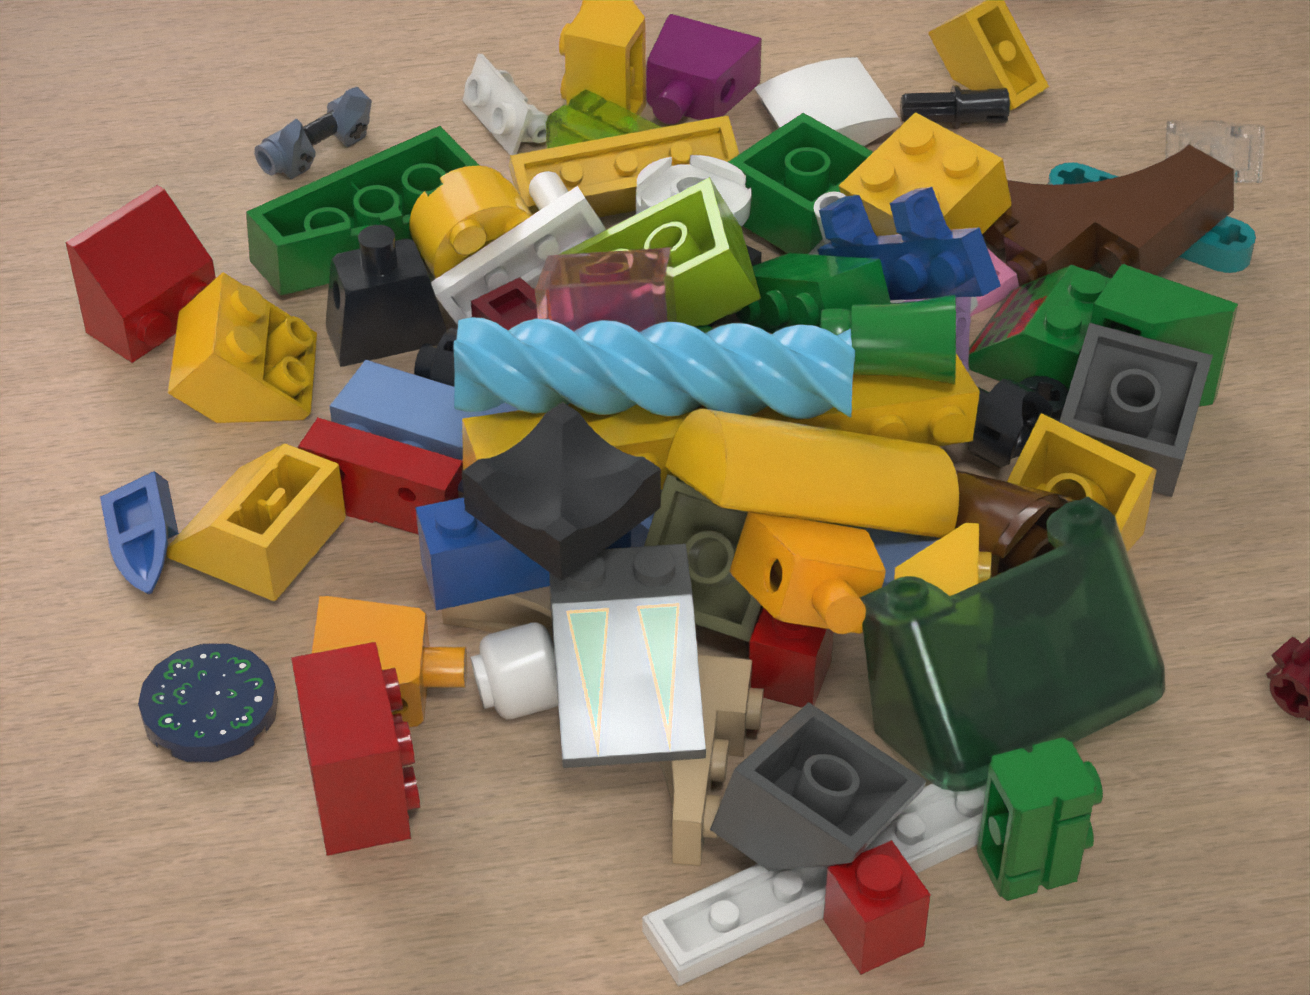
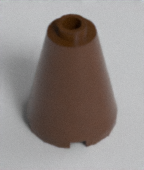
(1009, 518)

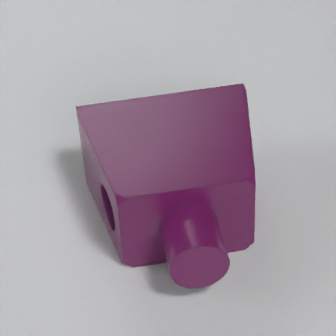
(700, 70)

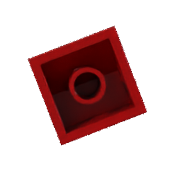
(138, 273)

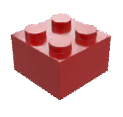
(356, 747)

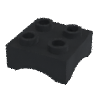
(562, 492)

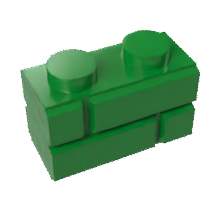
(1037, 817)

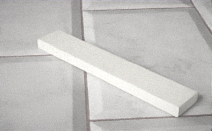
(767, 905)

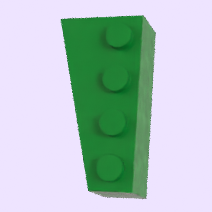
(304, 229)

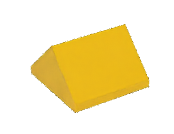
(1082, 467)

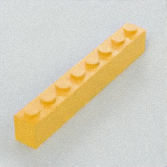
(881, 407)

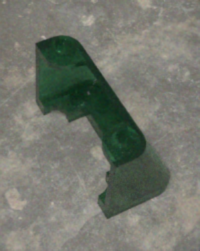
(1015, 657)

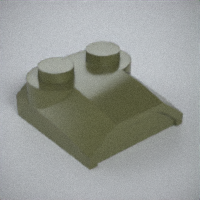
(711, 543)

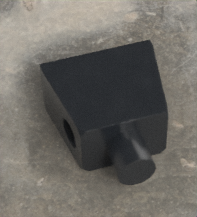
(380, 299)

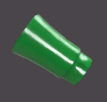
(901, 337)

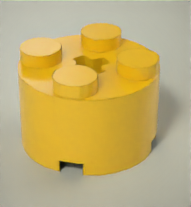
(464, 216)

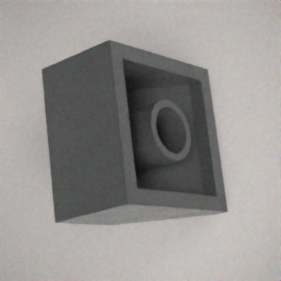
(1137, 398)
(812, 795)

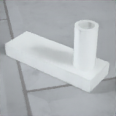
(559, 225)

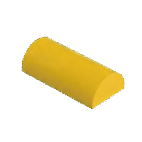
(816, 473)

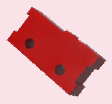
(384, 476)

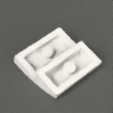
(833, 93)

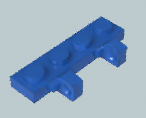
(923, 257)

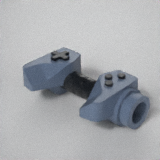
(291, 147)

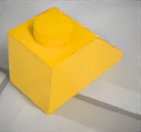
(989, 52)

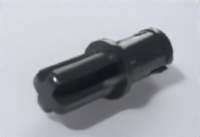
(958, 106)

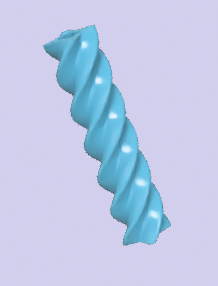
(661, 369)

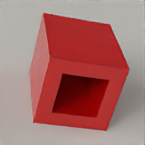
(789, 660)
(876, 907)

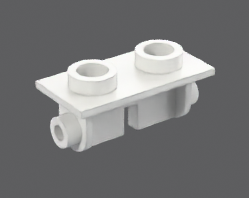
(503, 107)

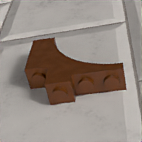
(1125, 220)

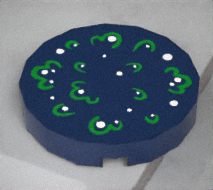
(208, 702)

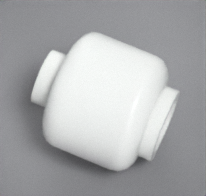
(516, 671)

